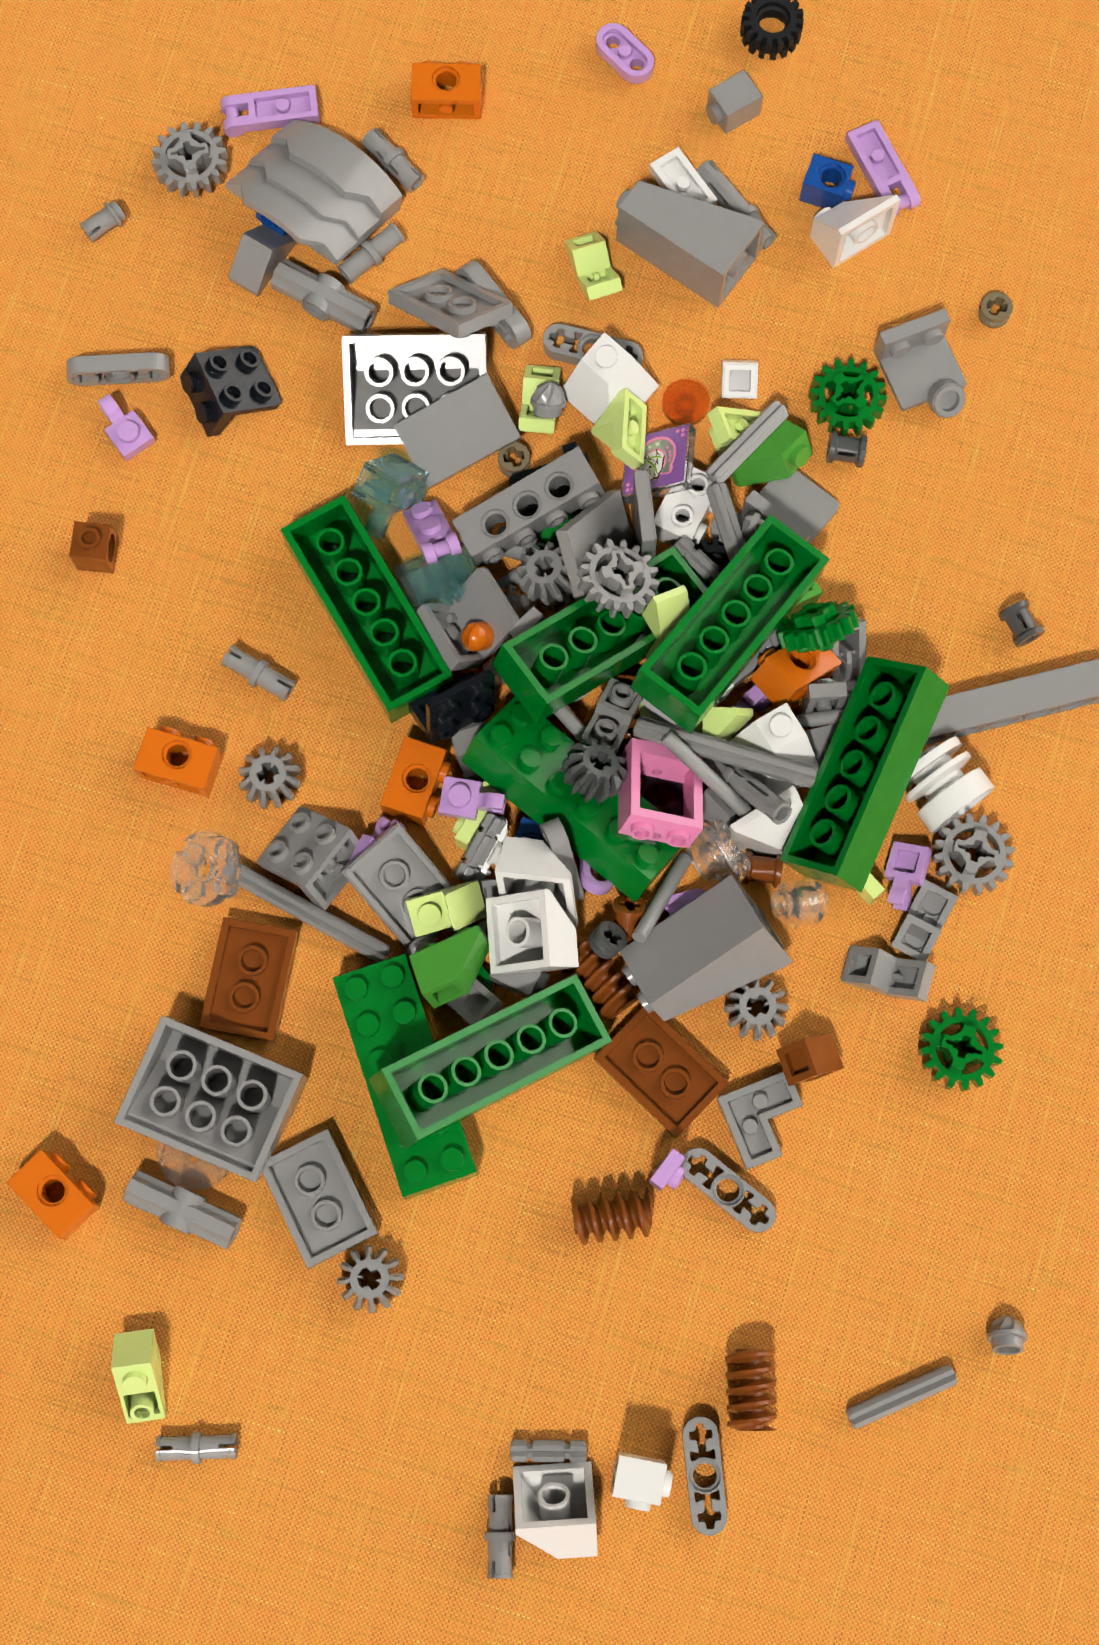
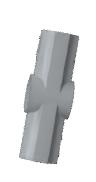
(323, 297)
(182, 1209)

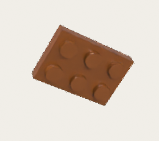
(248, 980)
(661, 1071)

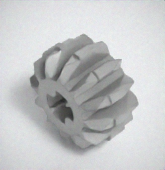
(535, 577)
(256, 777)
(762, 1020)
(373, 1266)

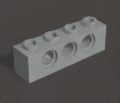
(508, 507)

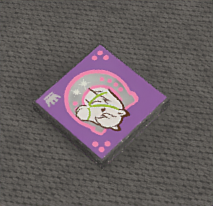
(668, 461)

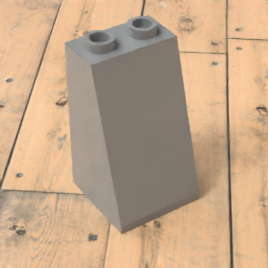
(689, 238)
(704, 952)

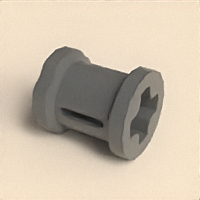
(846, 449)
(1025, 634)

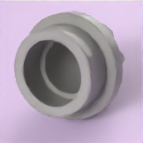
(548, 400)
(1007, 1336)

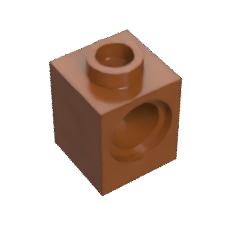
(94, 547)
(809, 1059)

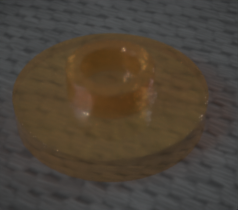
(685, 402)

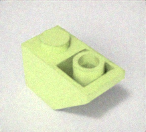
(138, 1375)

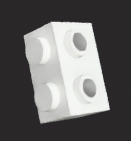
(685, 512)
(640, 1481)

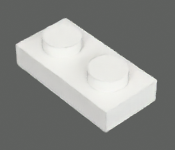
(677, 174)

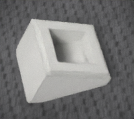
(739, 378)

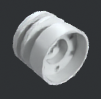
(945, 786)

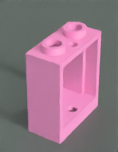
(643, 824)

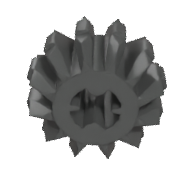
(594, 770)

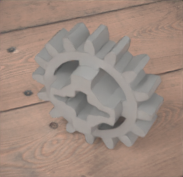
(190, 159)
(618, 578)
(987, 857)

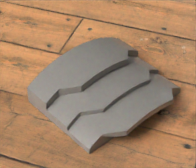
(318, 189)

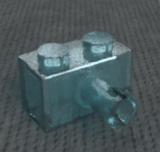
(389, 487)
(436, 581)

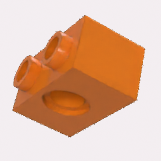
(459, 102)
(786, 675)
(415, 760)
(195, 775)
(33, 1184)

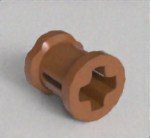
(764, 869)
(628, 914)

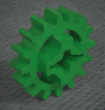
(847, 382)
(817, 626)
(966, 1033)

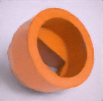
(477, 636)

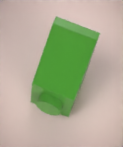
(776, 457)

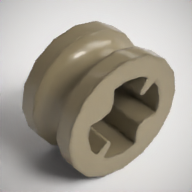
(999, 299)
(520, 452)

